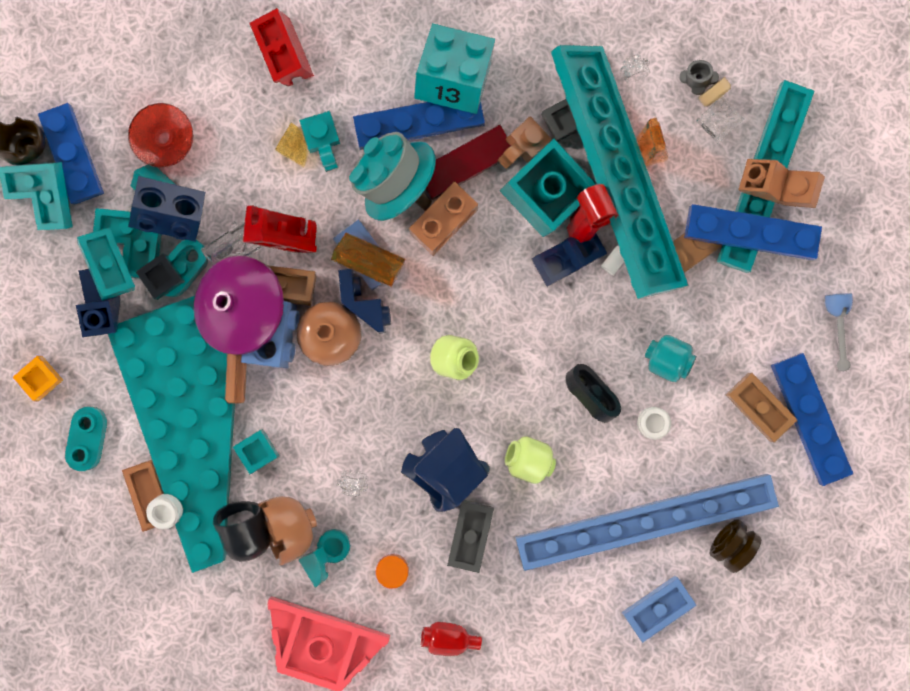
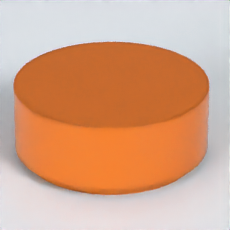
(392, 571)

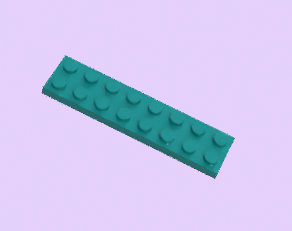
(621, 168)

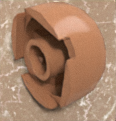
(328, 333)
(288, 527)

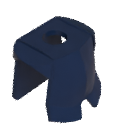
(446, 469)

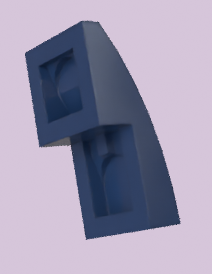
(567, 258)

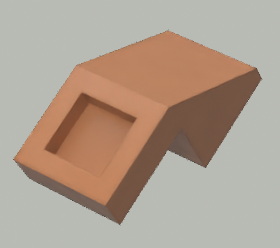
(777, 184)

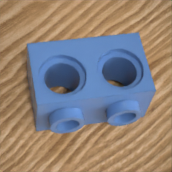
(283, 340)

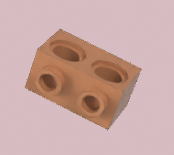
(443, 218)

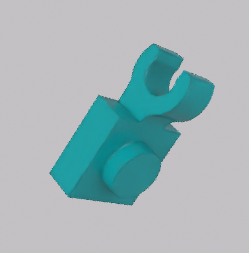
(321, 136)

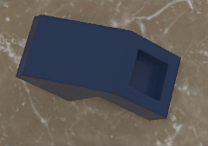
(369, 311)
(95, 315)

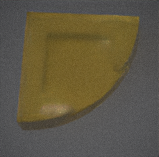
(293, 145)

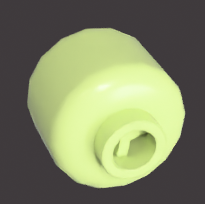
(454, 357)
(530, 460)

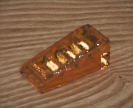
(652, 143)

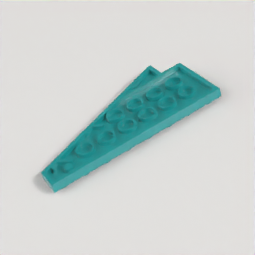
(184, 418)

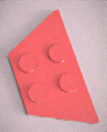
(320, 645)

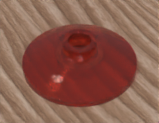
(150, 124)

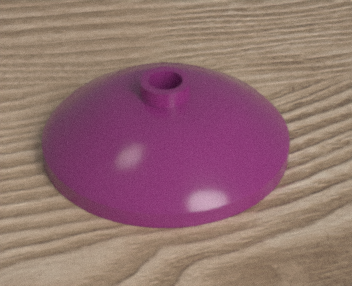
(251, 310)

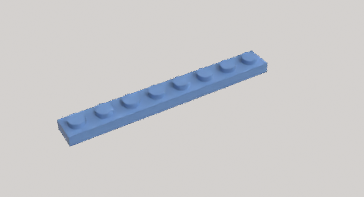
(646, 521)

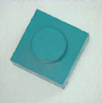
(256, 451)

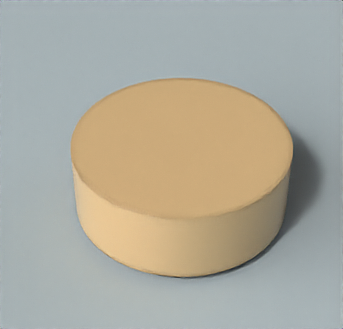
(715, 92)

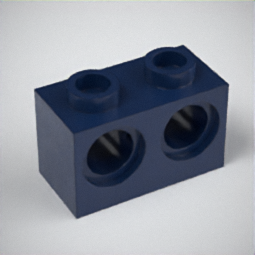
(166, 209)

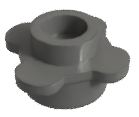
(701, 68)

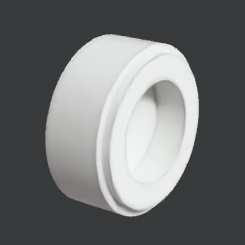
(654, 423)
(164, 511)

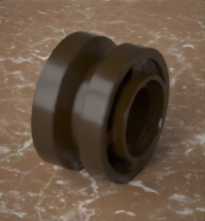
(735, 546)

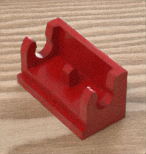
(281, 47)
(279, 231)

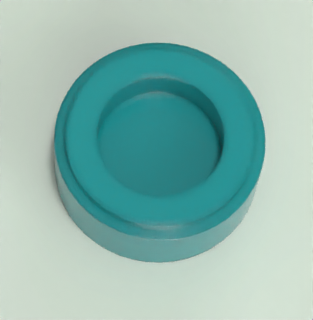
(335, 544)

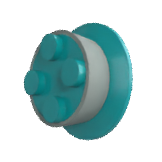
(393, 175)

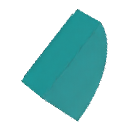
(315, 566)

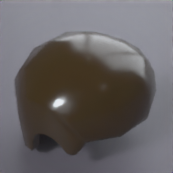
(21, 141)

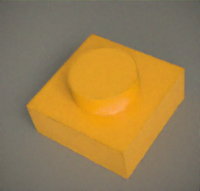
(37, 378)

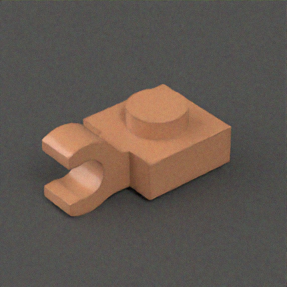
(525, 142)

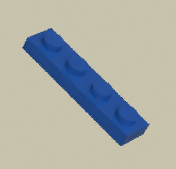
(415, 122)
(753, 232)
(812, 419)

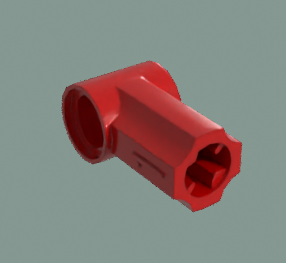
(592, 214)

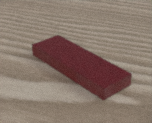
(468, 161)

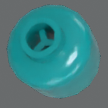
(670, 358)

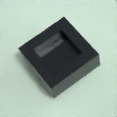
(160, 276)

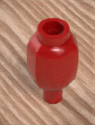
(448, 639)

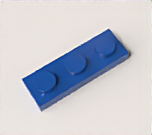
(70, 148)

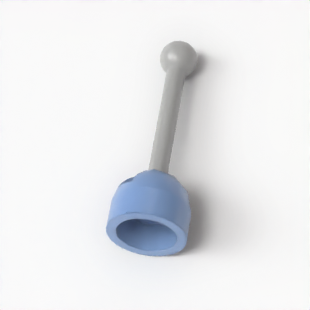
(839, 306)

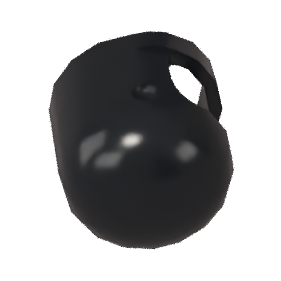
(246, 539)

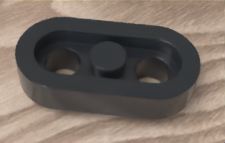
(593, 393)

